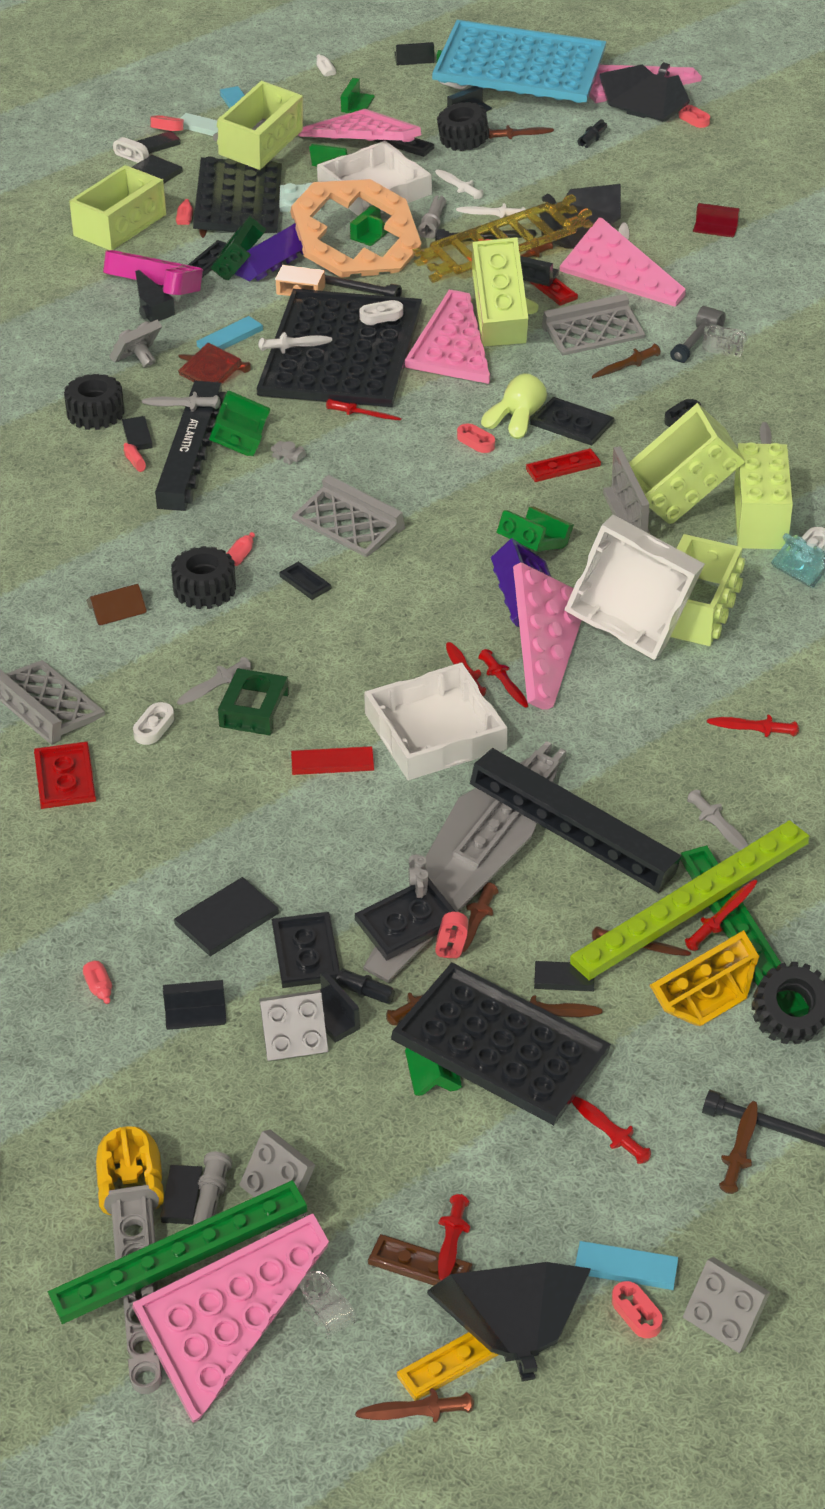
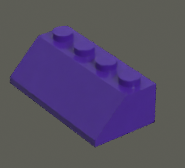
(271, 254)
(503, 561)

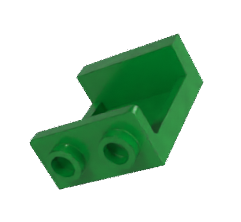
(239, 424)
(537, 531)

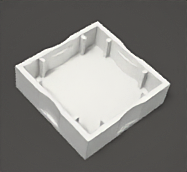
(384, 166)
(634, 586)
(435, 721)

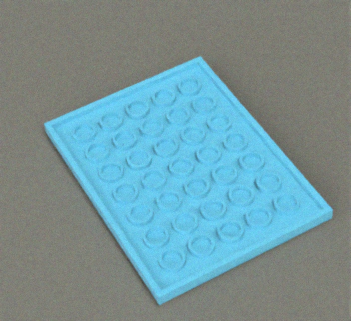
(520, 61)

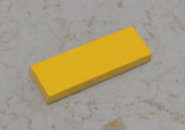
(444, 1365)

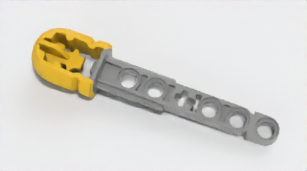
(129, 1208)

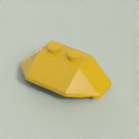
(709, 982)

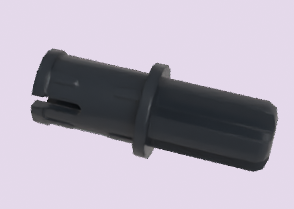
(592, 133)
(365, 986)

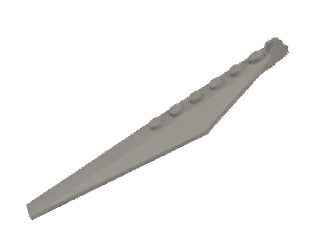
(471, 850)

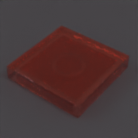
(210, 365)

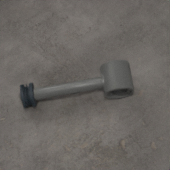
(705, 317)

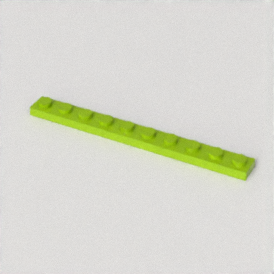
(688, 900)

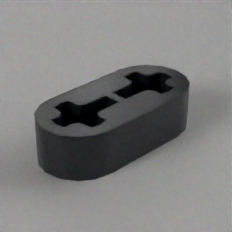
(678, 411)

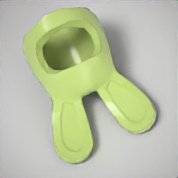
(521, 399)

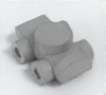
(288, 451)
(418, 875)

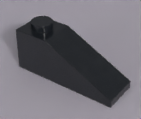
(152, 299)

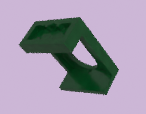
(236, 249)
(248, 718)

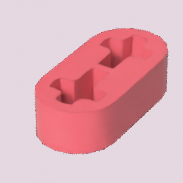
(694, 116)
(167, 123)
(476, 438)
(456, 937)
(631, 1313)

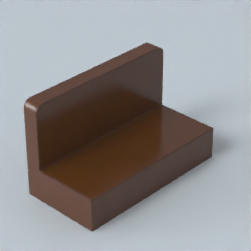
(117, 604)

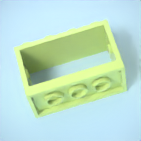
(257, 147)
(118, 207)
(499, 292)
(685, 463)
(762, 496)
(723, 565)

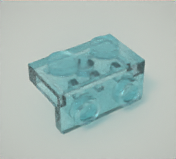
(800, 560)

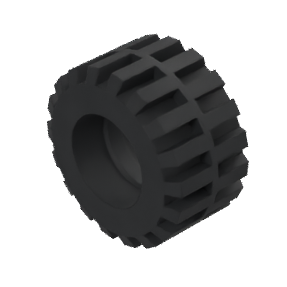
(463, 126)
(94, 401)
(203, 577)
(774, 1019)

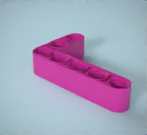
(176, 277)

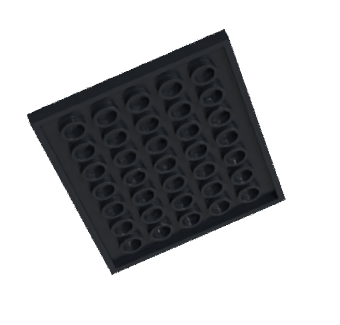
(358, 364)

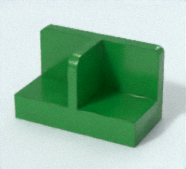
(368, 227)

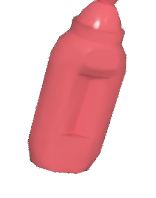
(184, 213)
(134, 457)
(241, 548)
(98, 980)

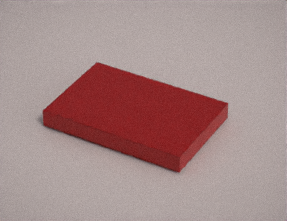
(64, 775)

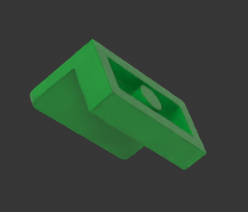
(352, 99)
(324, 153)
(427, 1074)

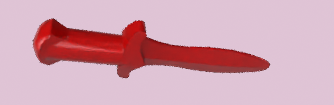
(351, 408)
(457, 657)
(499, 671)
(765, 726)
(713, 924)
(618, 1135)
(454, 1227)

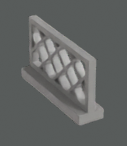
(587, 314)
(625, 494)
(360, 506)
(31, 709)

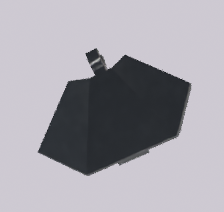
(645, 93)
(601, 200)
(513, 1307)

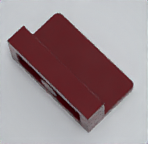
(716, 220)

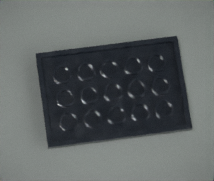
(233, 192)
(501, 1043)

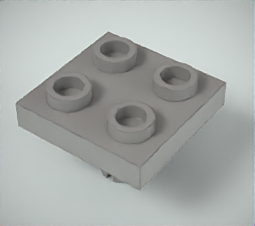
(137, 343)
(293, 1025)
(275, 1164)
(726, 1304)

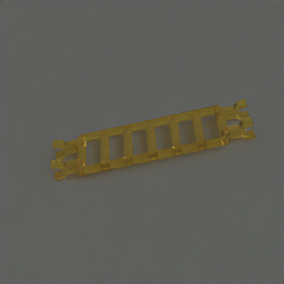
(556, 210)

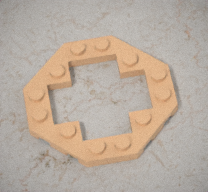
(345, 193)

